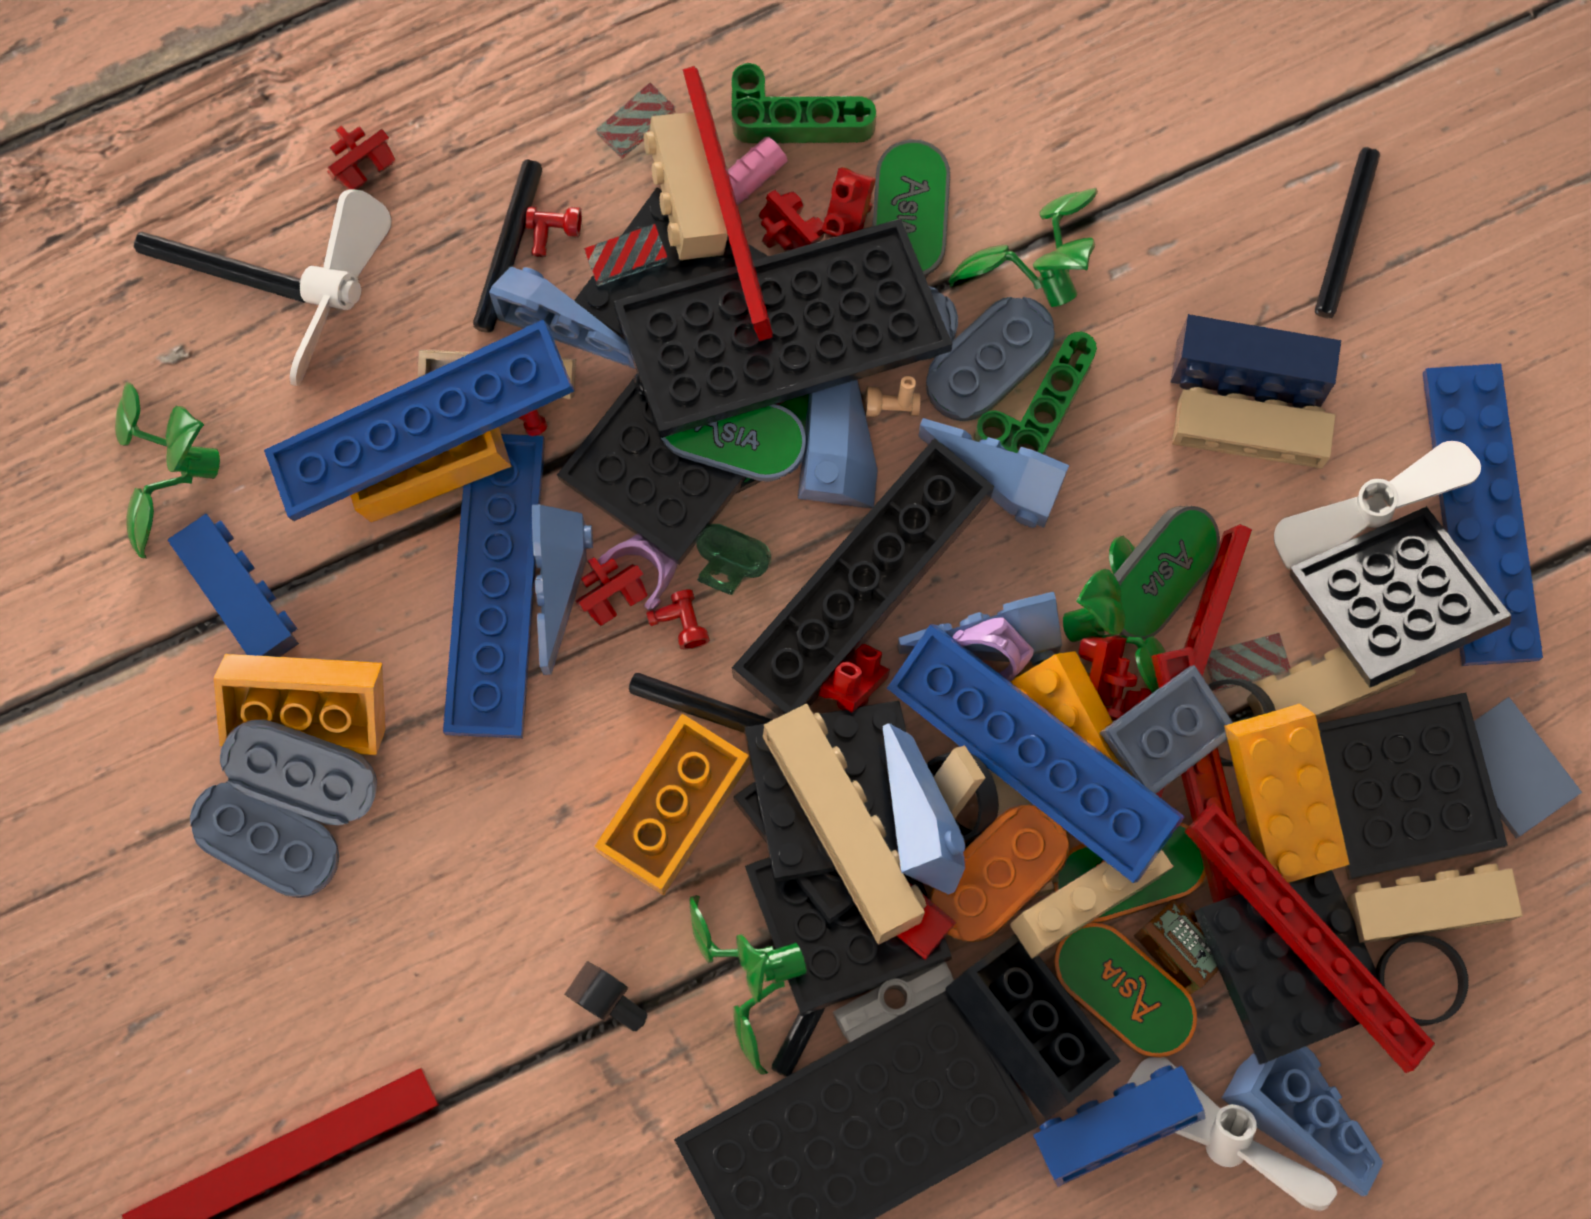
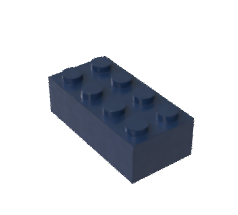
(1255, 361)

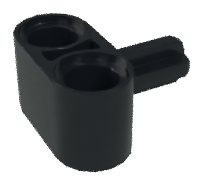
(604, 997)

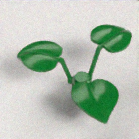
(1053, 266)
(180, 457)
(1105, 612)
(759, 966)

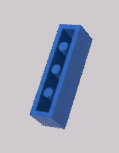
(232, 590)
(1119, 1125)

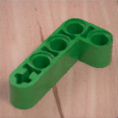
(801, 109)
(1045, 400)

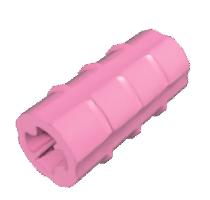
(755, 168)

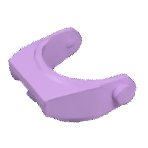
(637, 546)
(1003, 637)

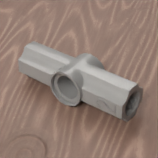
(871, 1010)

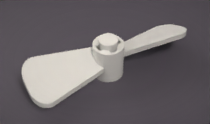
(355, 235)
(1321, 529)
(1229, 1142)

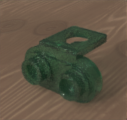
(732, 555)

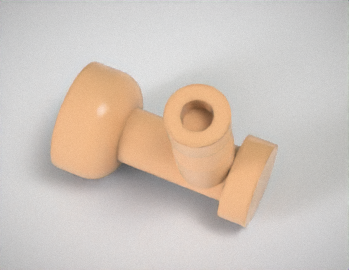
(905, 401)

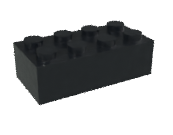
(1032, 1026)

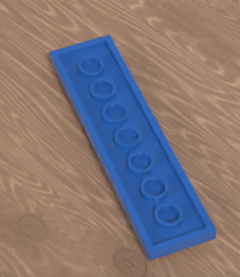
(418, 420)
(1486, 515)
(494, 597)
(1035, 753)

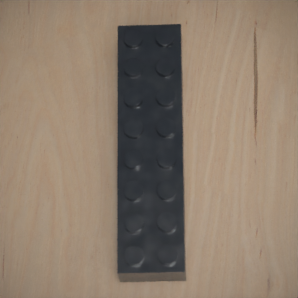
(863, 580)

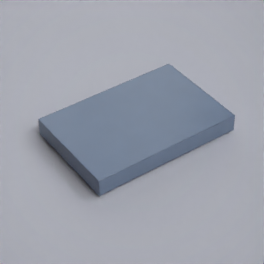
(1168, 730)
(1521, 769)

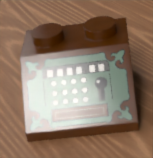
(1179, 946)

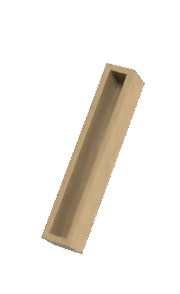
(843, 823)

